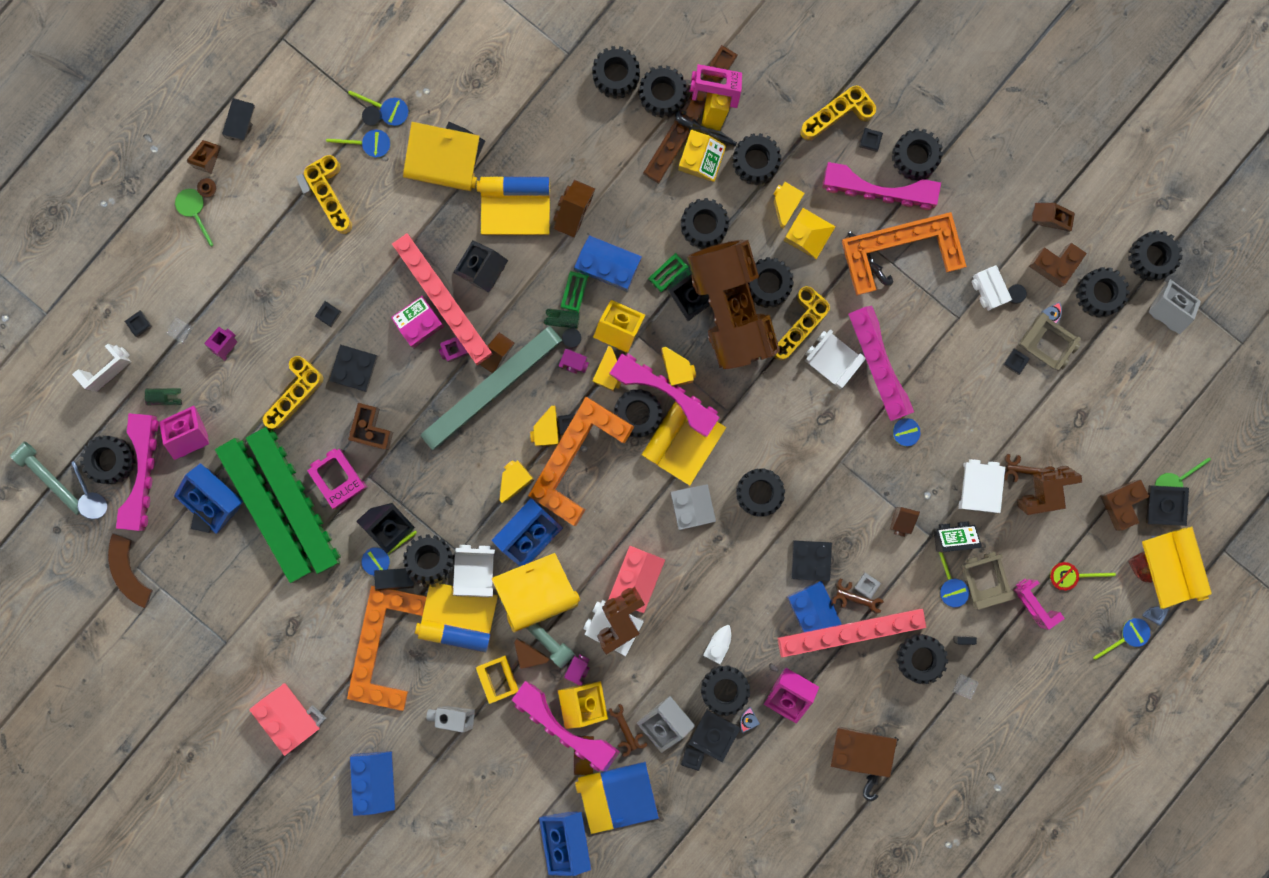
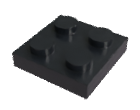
(353, 368)
(1167, 505)
(811, 560)
(714, 735)

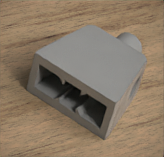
(458, 718)

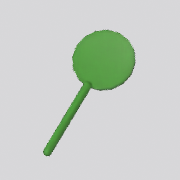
(189, 204)
(1171, 479)

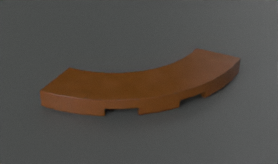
(122, 574)

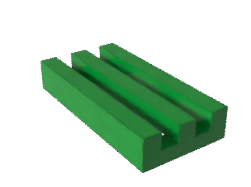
(668, 262)
(578, 276)

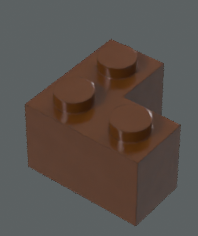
(573, 208)
(1058, 268)
(364, 429)
(1120, 501)

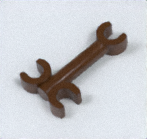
(1013, 468)
(842, 595)
(631, 743)

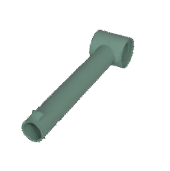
(25, 455)
(560, 653)

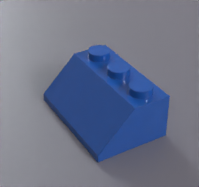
(607, 263)
(208, 494)
(527, 533)
(813, 608)
(372, 783)
(565, 844)

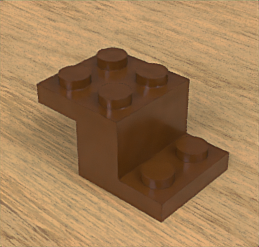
(1049, 490)
(622, 625)

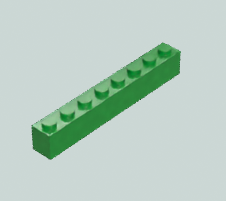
(293, 500)
(264, 510)

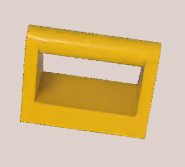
(486, 681)

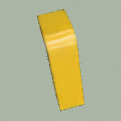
(835, 115)
(330, 197)
(798, 327)
(290, 394)

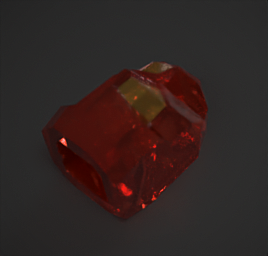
(1140, 567)

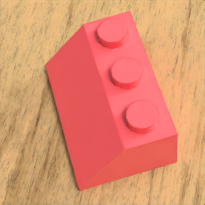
(638, 571)
(284, 719)

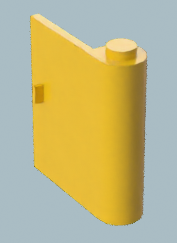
(441, 156)
(679, 447)
(1177, 567)
(535, 592)

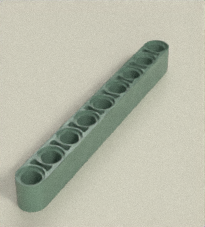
(491, 388)

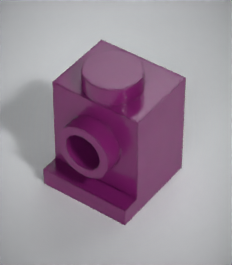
(221, 342)
(446, 347)
(574, 362)
(577, 669)

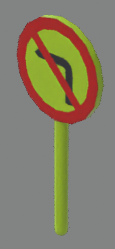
(1066, 576)

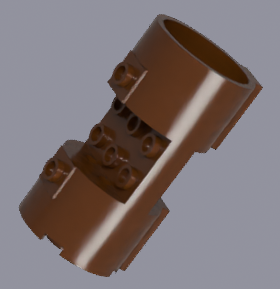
(739, 332)

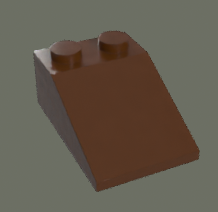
(863, 752)

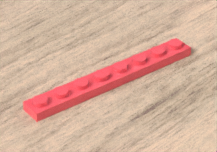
(442, 299)
(851, 632)

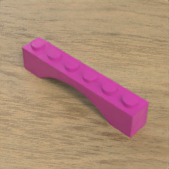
(841, 178)
(869, 335)
(631, 373)
(142, 433)
(534, 702)

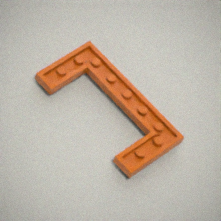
(859, 246)
(545, 490)
(360, 686)

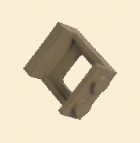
(1035, 333)
(993, 595)

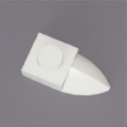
(719, 644)

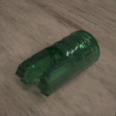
(562, 318)
(159, 396)

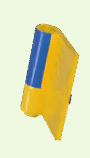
(515, 205)

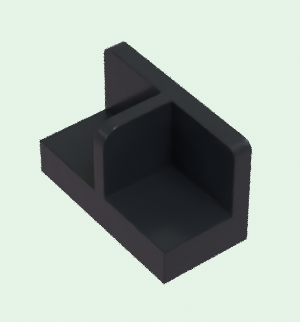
(238, 120)

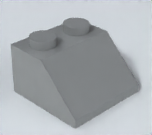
(1175, 307)
(693, 507)
(666, 724)

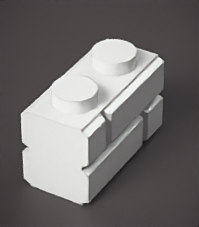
(991, 287)

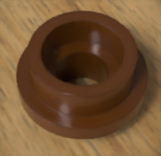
(212, 187)

